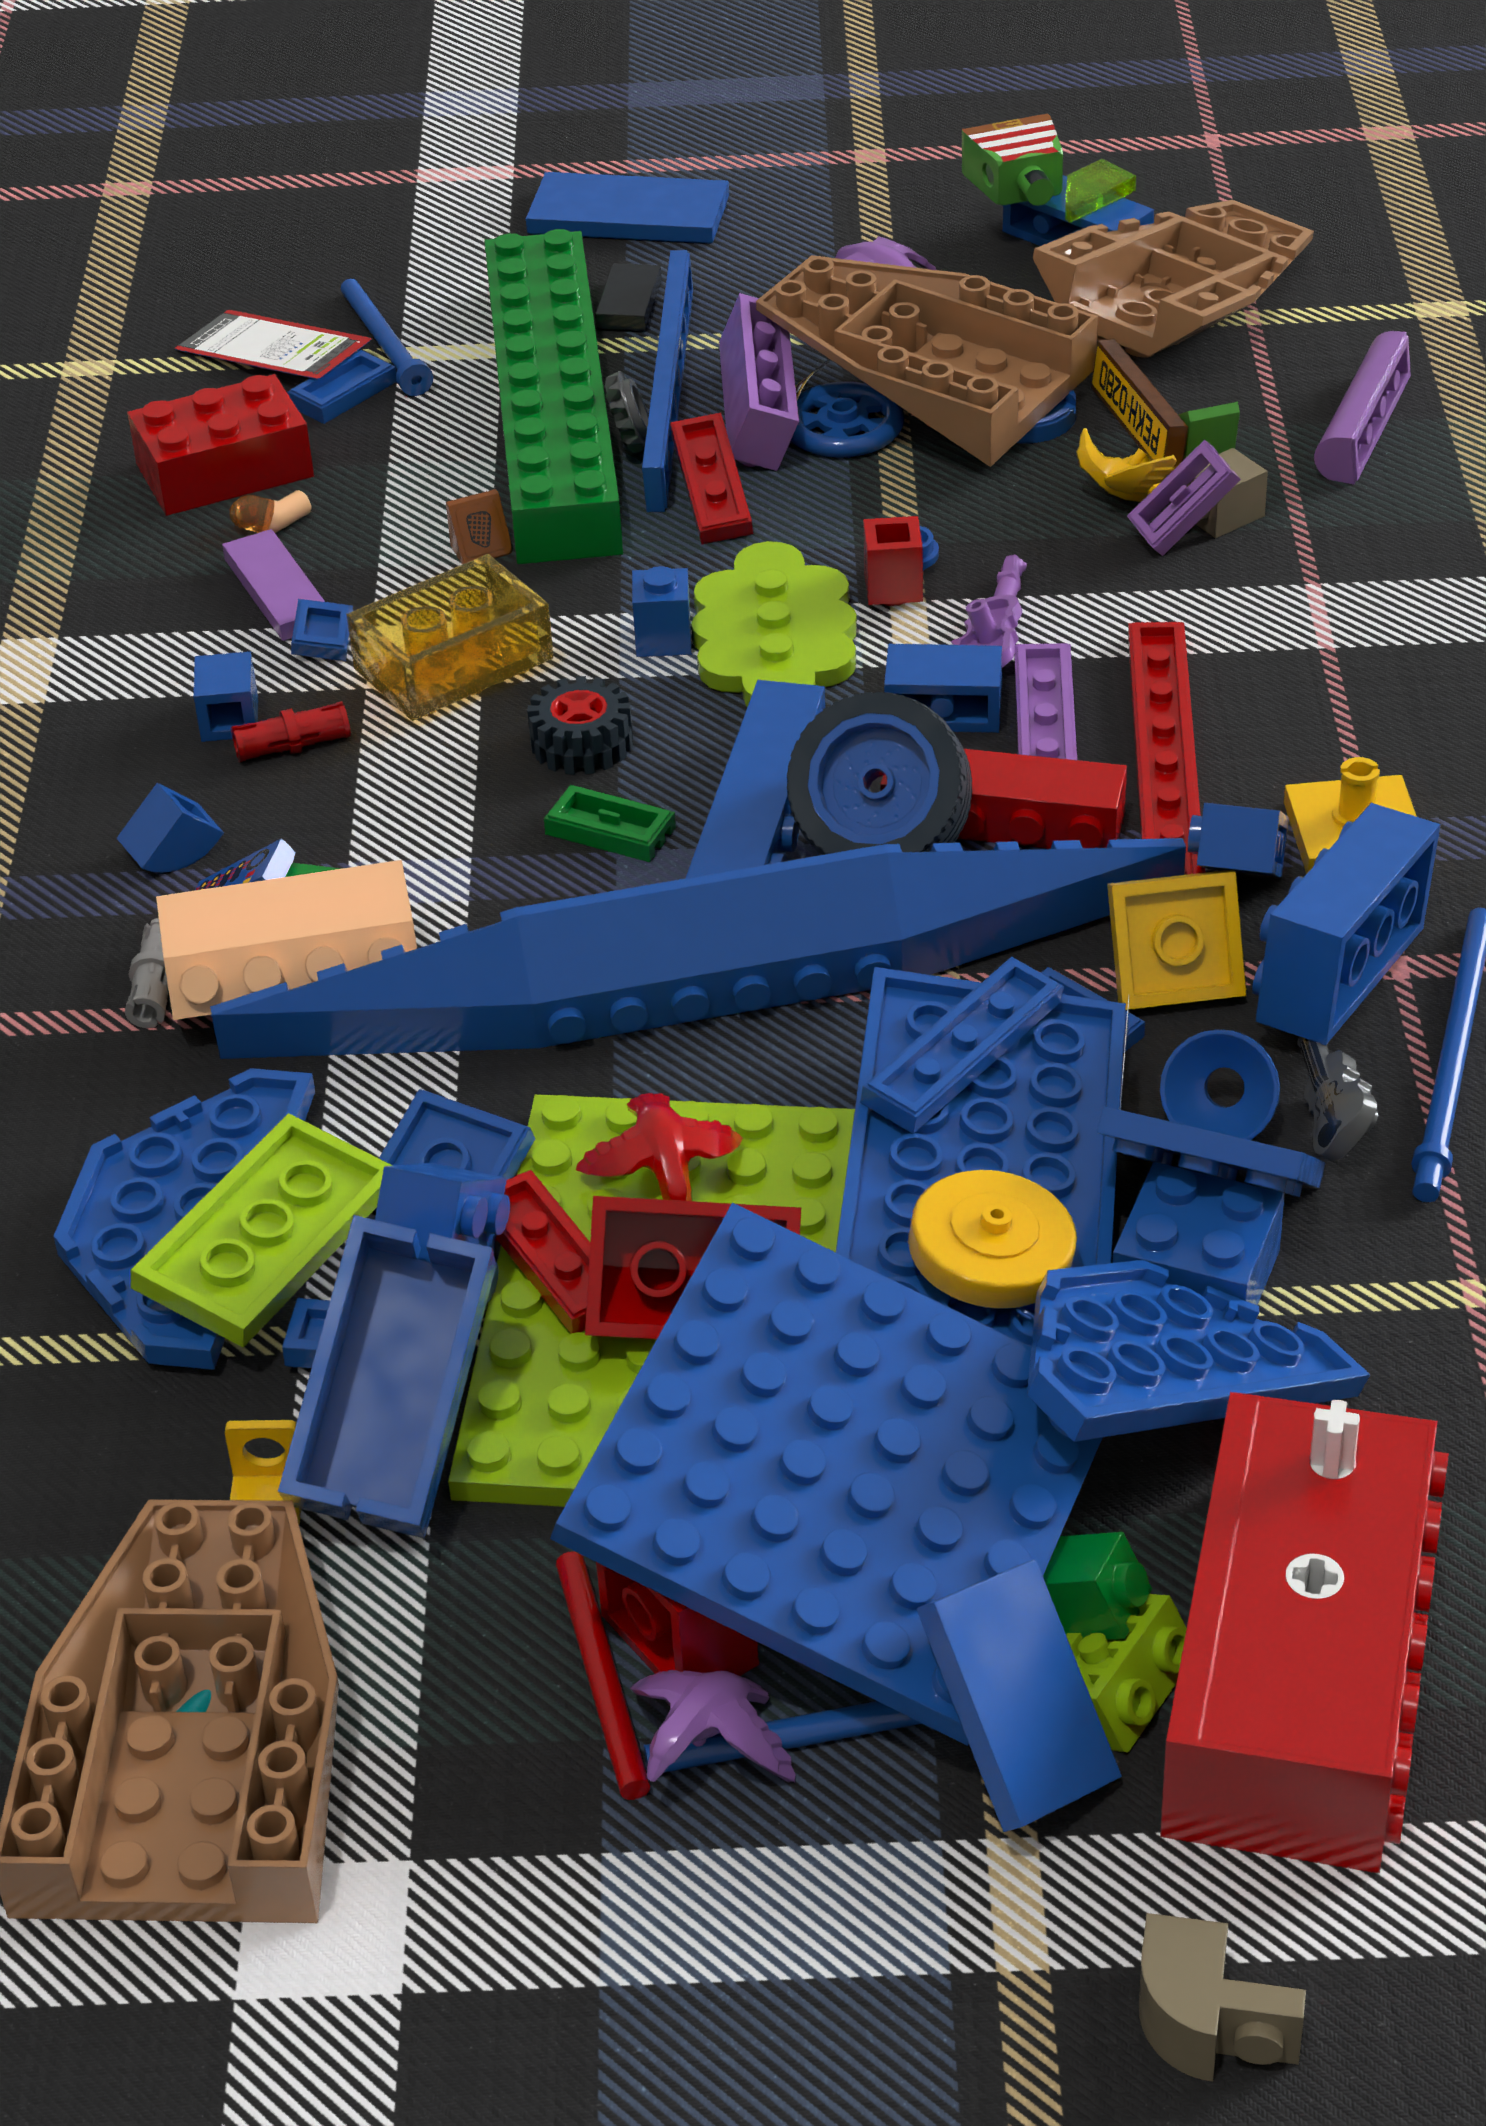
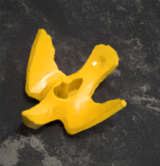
(1124, 478)

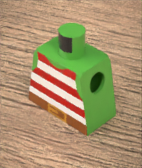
(1014, 160)

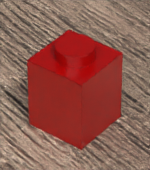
(893, 560)

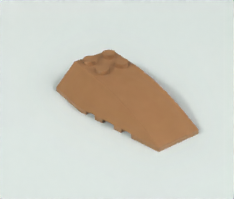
(1171, 275)

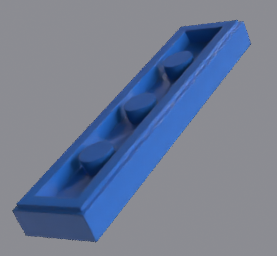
(961, 1045)

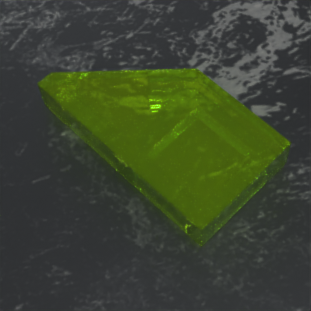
(1095, 188)

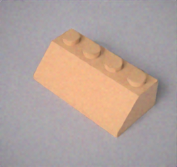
(279, 931)

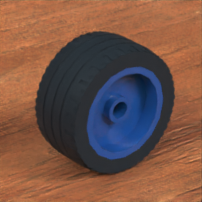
(871, 738)

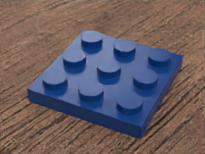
(1210, 1152)

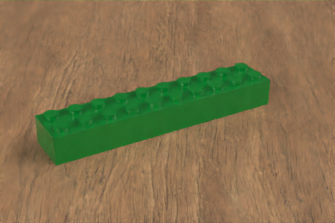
(552, 399)

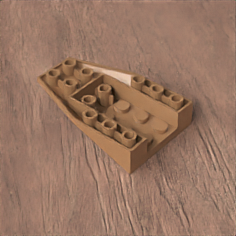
(941, 344)
(166, 1810)

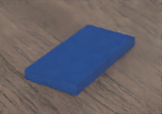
(629, 207)

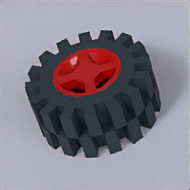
(580, 725)

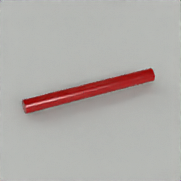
(602, 1676)

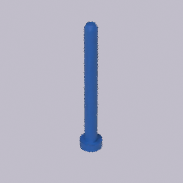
(412, 374)

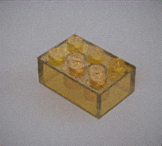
(450, 636)

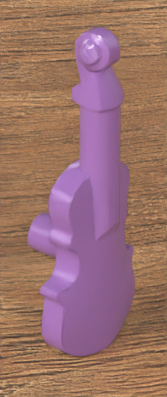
(995, 618)

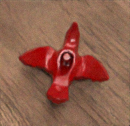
(662, 1144)

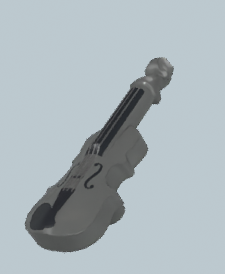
(1337, 1099)

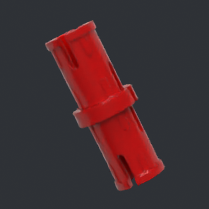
(290, 731)

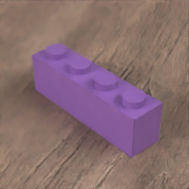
(757, 386)

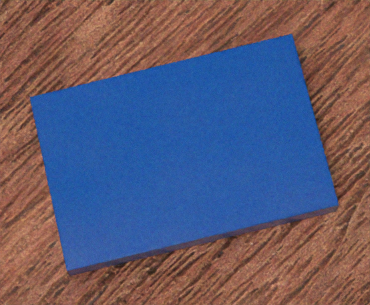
(1019, 1694)

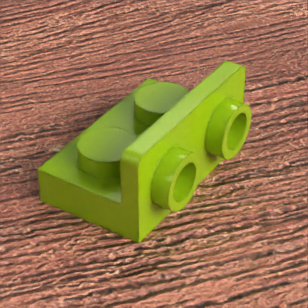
(1132, 1674)

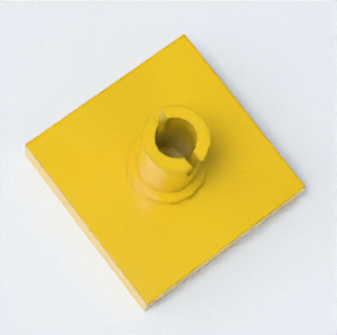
(1323, 808)
(1177, 939)

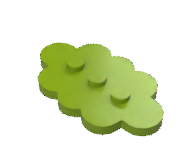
(773, 622)

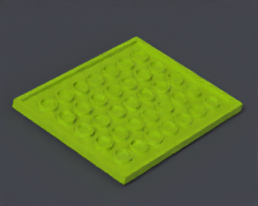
(550, 1394)

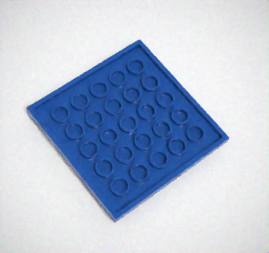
(825, 1463)

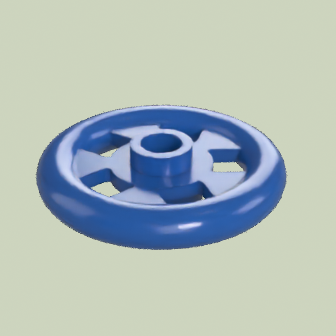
(843, 418)

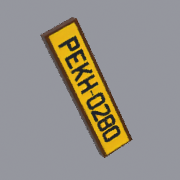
(1137, 403)

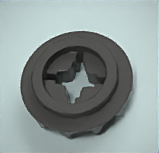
(628, 410)

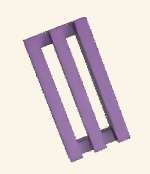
(1188, 503)

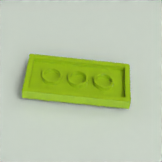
(261, 1230)

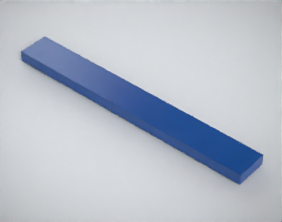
(667, 381)

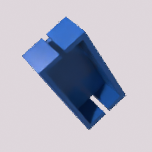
(388, 1377)

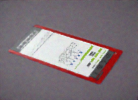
(273, 344)

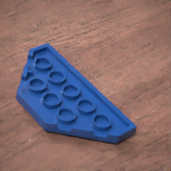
(147, 1183)
(1138, 1354)

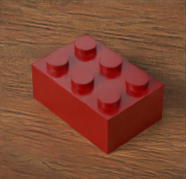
(220, 443)

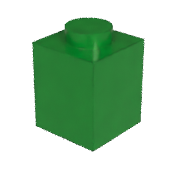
(1096, 1584)

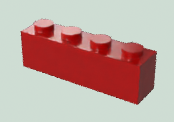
(1043, 800)

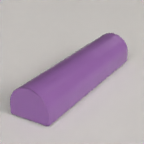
(1365, 409)

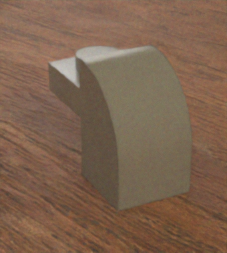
(1197, 2013)

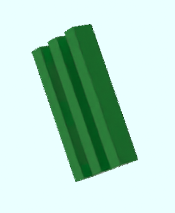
(609, 823)

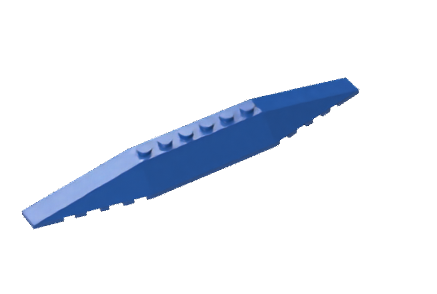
(692, 949)

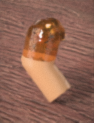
(265, 514)

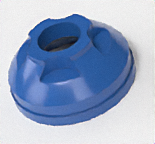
(1188, 1071)

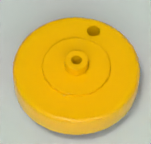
(990, 1237)

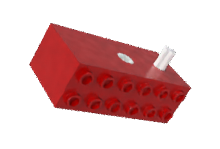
(1306, 1634)

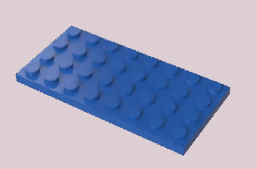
(1021, 1116)

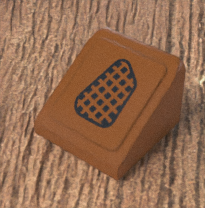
(478, 526)

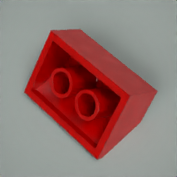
(647, 1255)

